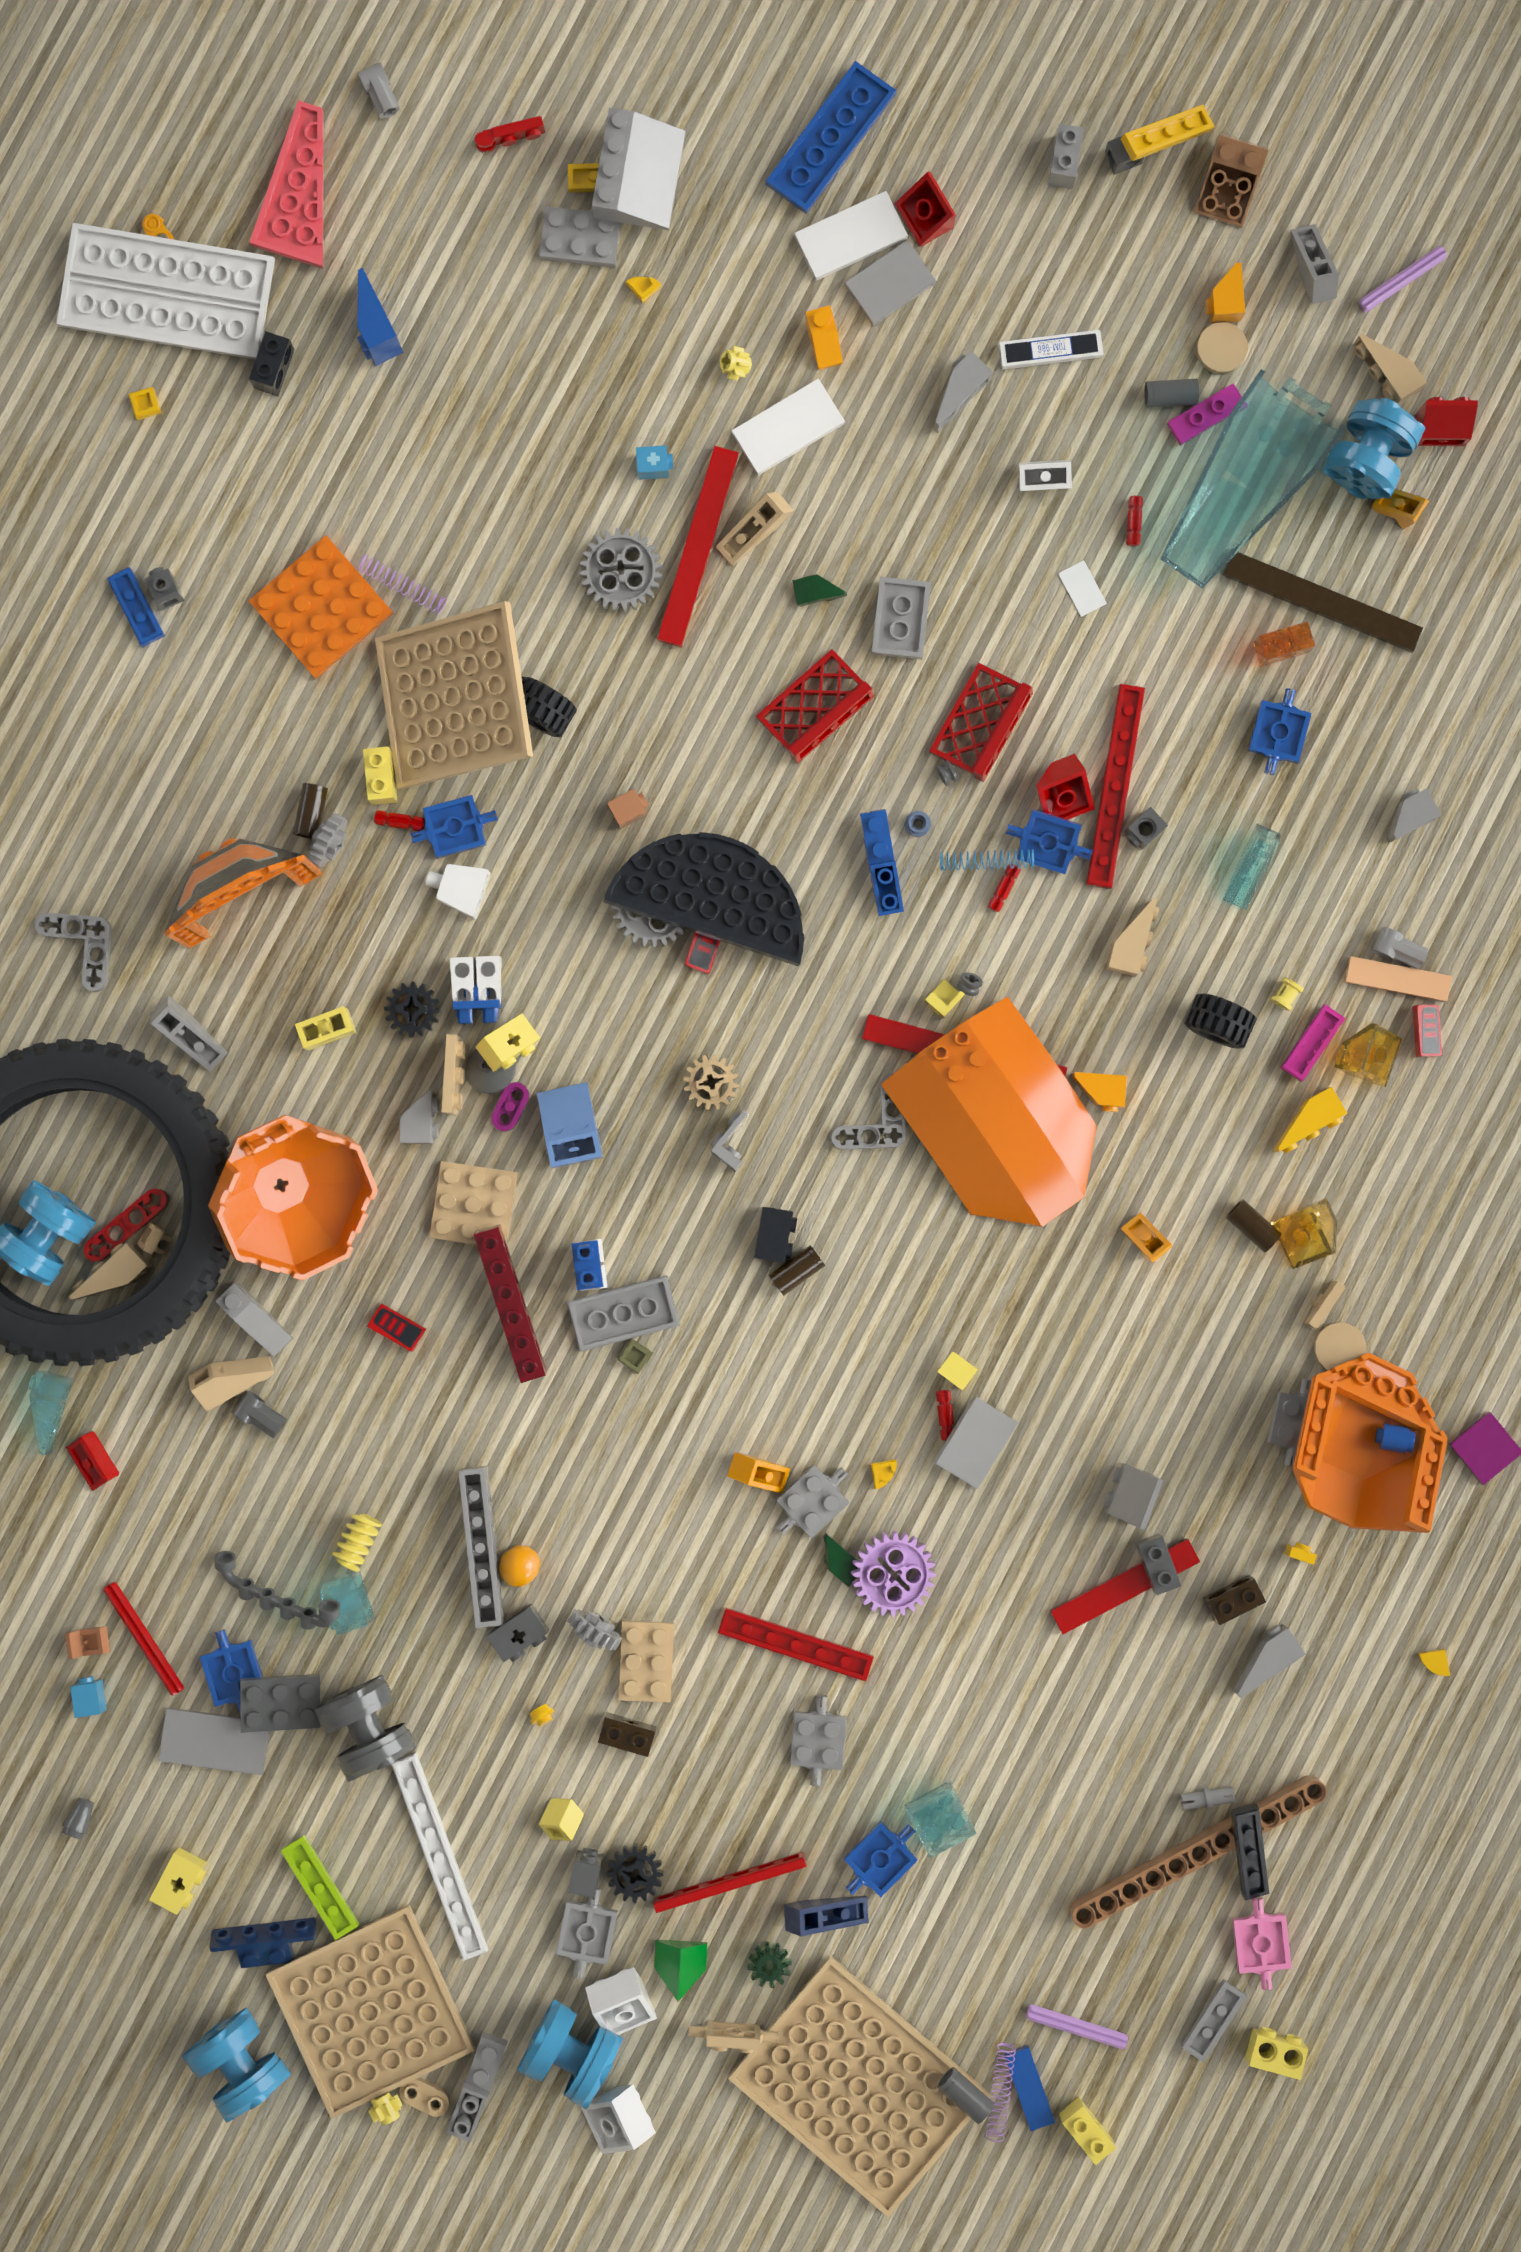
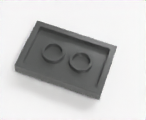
(279, 1703)

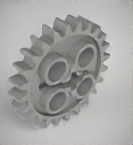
(622, 593)
(642, 929)

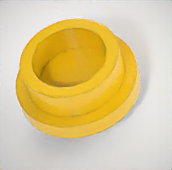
(541, 1715)

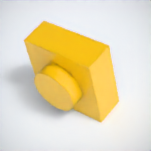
(1300, 1552)

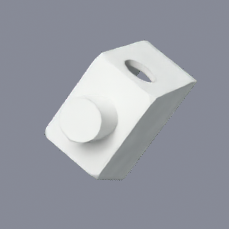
(460, 887)

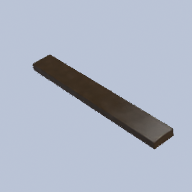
(1323, 602)

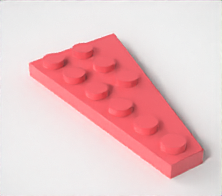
(294, 201)

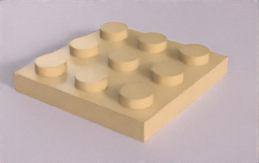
(472, 1200)

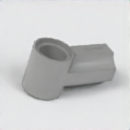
(377, 87)
(1392, 946)

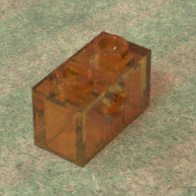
(1284, 644)

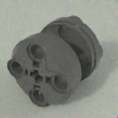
(373, 1745)

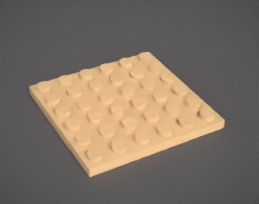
(454, 696)
(370, 2011)

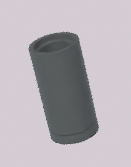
(1171, 393)
(965, 2095)

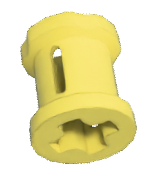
(1286, 994)

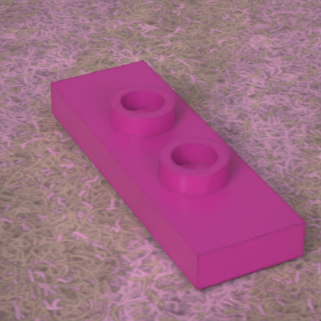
(1204, 415)
(1312, 1043)

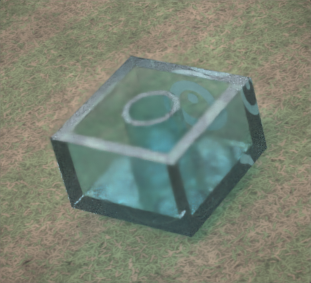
(353, 1600)
(940, 1819)

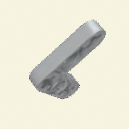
(92, 941)
(888, 1124)

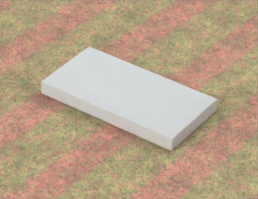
(851, 235)
(788, 427)

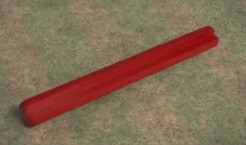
(143, 1638)

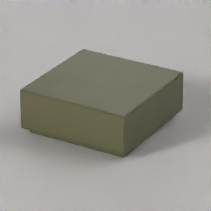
(635, 1356)

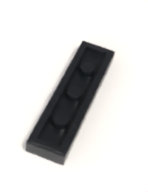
(1250, 1851)

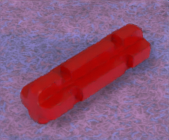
(1134, 521)
(399, 820)
(1003, 888)
(945, 1413)

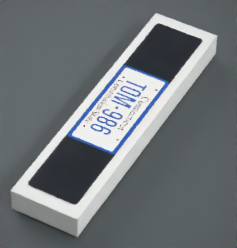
(1051, 349)

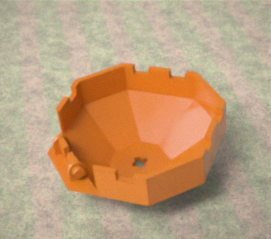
(315, 1214)

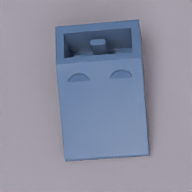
(569, 1125)

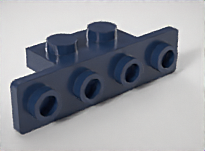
(264, 1942)

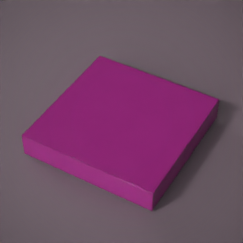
(1485, 1448)

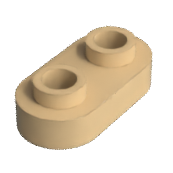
(425, 2095)

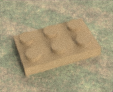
(453, 1075)
(646, 1661)

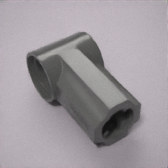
(253, 1411)

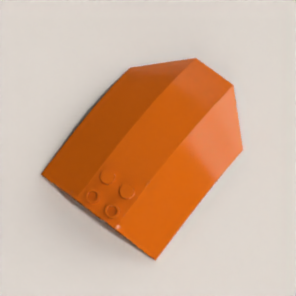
(998, 1118)

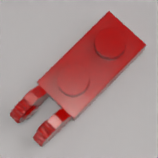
(509, 133)

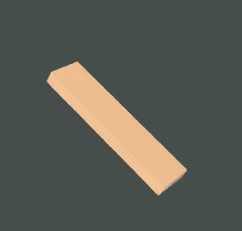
(1398, 979)

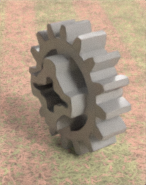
(328, 840)
(594, 1629)

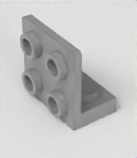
(729, 1155)

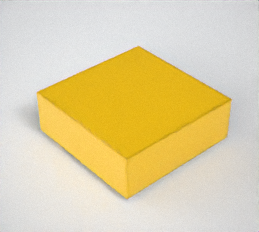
(144, 403)

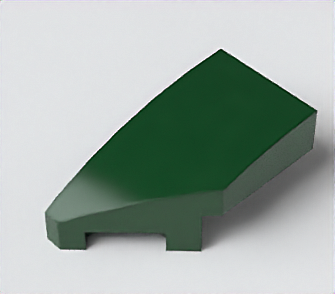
(815, 589)
(839, 1560)

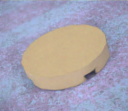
(1222, 348)
(1338, 1344)

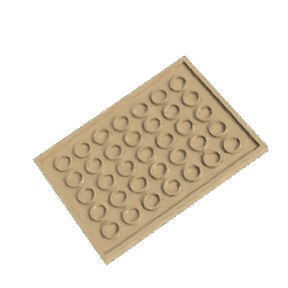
(855, 2086)

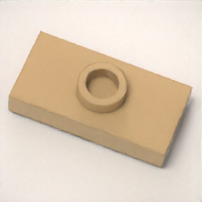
(1323, 1304)

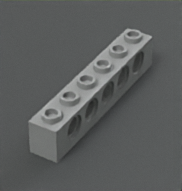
(481, 1546)

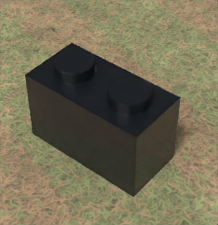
(774, 1234)

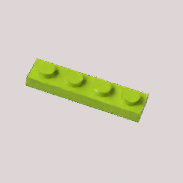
(319, 1887)

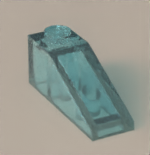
(1252, 866)
(47, 1403)

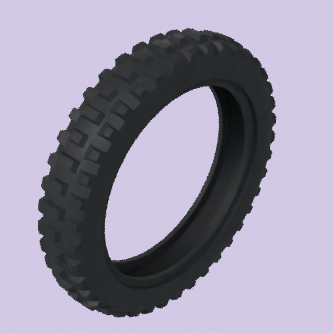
(199, 1246)

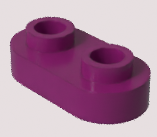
(508, 1106)

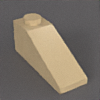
(755, 527)

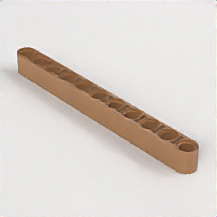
(1184, 1852)

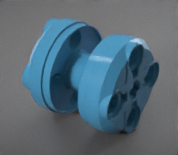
(1382, 431)
(52, 1216)
(586, 2063)
(247, 2080)

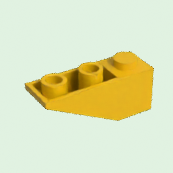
(1313, 1115)

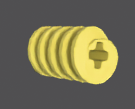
(356, 1541)

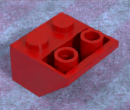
(1447, 421)

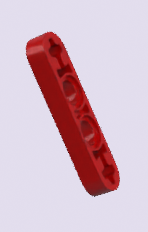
(124, 1222)

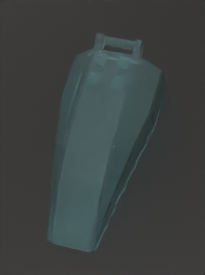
(1252, 473)

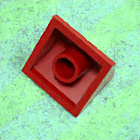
(926, 210)

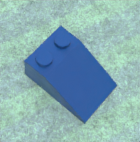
(377, 334)

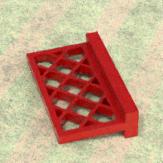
(833, 717)
(1003, 726)

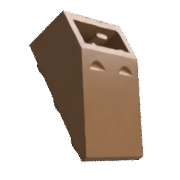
(1231, 180)

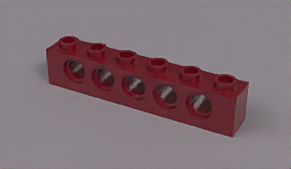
(510, 1303)

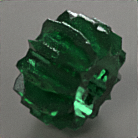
(759, 1965)

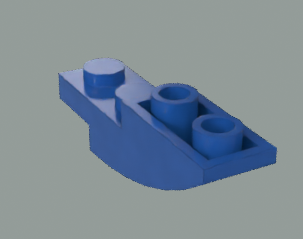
(881, 862)

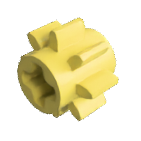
(735, 363)
(385, 2108)

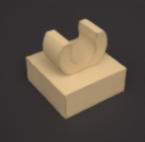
(151, 1237)

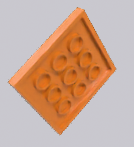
(321, 607)

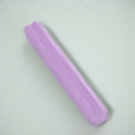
(1402, 279)
(1077, 2026)

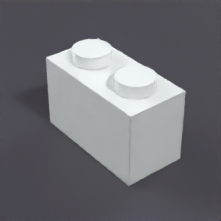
(1045, 475)

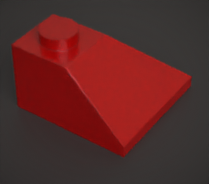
(1065, 789)

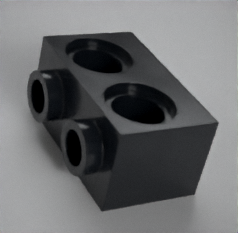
(271, 363)

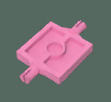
(1261, 1943)

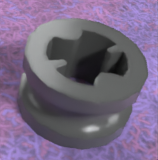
(946, 773)
(969, 984)

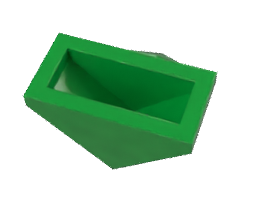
(680, 1964)

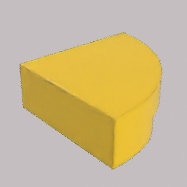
(643, 287)
(883, 1472)
(1435, 1661)

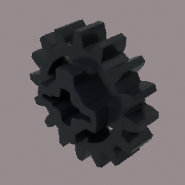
(401, 1009)
(625, 1868)

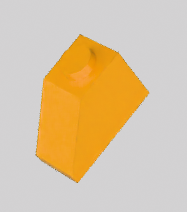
(1227, 298)
(823, 337)
(1103, 1089)
(758, 1472)

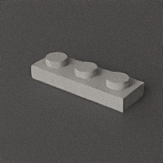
(1213, 2020)

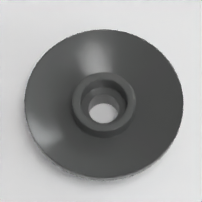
(485, 1079)

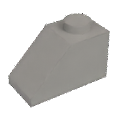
(1413, 813)

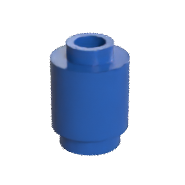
(1395, 1438)

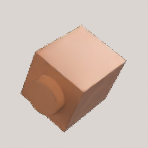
(628, 808)

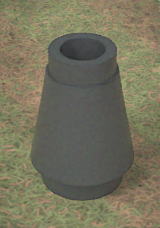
(78, 1820)

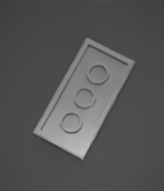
(623, 1313)
(211, 1742)

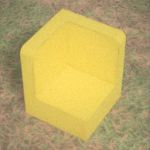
(943, 998)
(957, 1370)
(561, 1819)

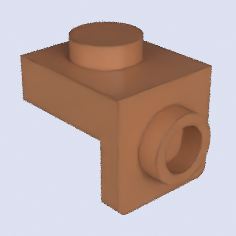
(87, 1642)

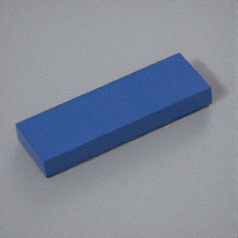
(136, 607)
(1030, 2089)

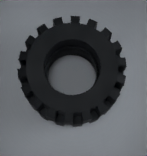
(546, 707)
(1220, 1020)

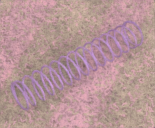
(440, 602)
(1000, 2134)

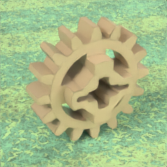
(714, 1093)

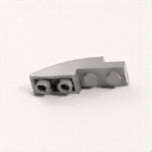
(477, 2086)

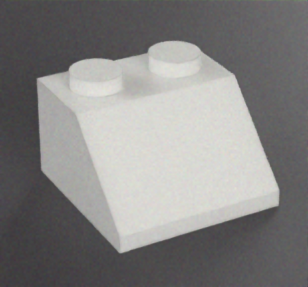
(620, 2002)
(619, 2120)

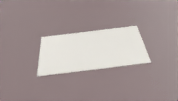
(1082, 588)

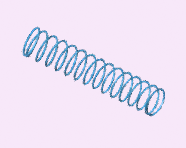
(981, 857)

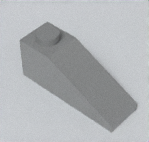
(1315, 264)
(966, 381)
(187, 1033)
(254, 1318)
(1271, 1656)

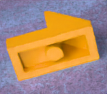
(1401, 506)
(1146, 1237)

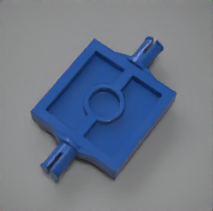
(1279, 731)
(454, 826)
(1051, 839)
(226, 1667)
(880, 1859)

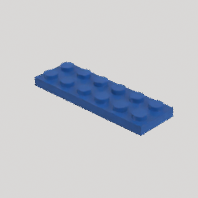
(830, 137)

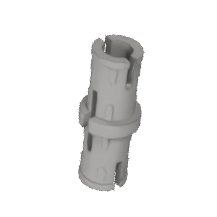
(1207, 1798)

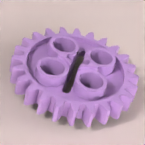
(876, 1589)

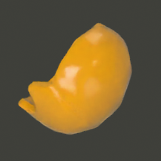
(519, 1566)

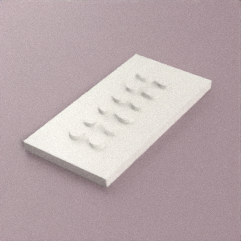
(165, 291)

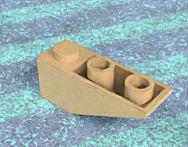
(1393, 371)
(1128, 949)
(119, 1271)
(224, 1380)

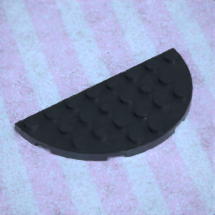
(713, 890)

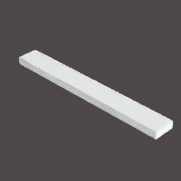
(439, 1856)

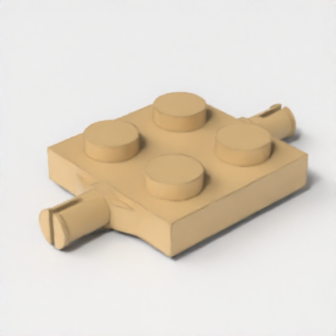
(733, 2035)

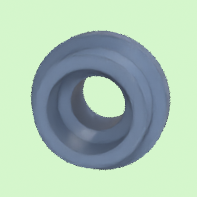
(918, 815)

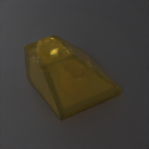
(1369, 1054)
(1308, 1233)

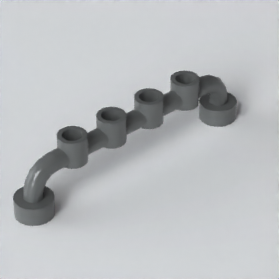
(328, 1609)

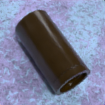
(310, 810)
(1253, 1225)
(797, 1270)

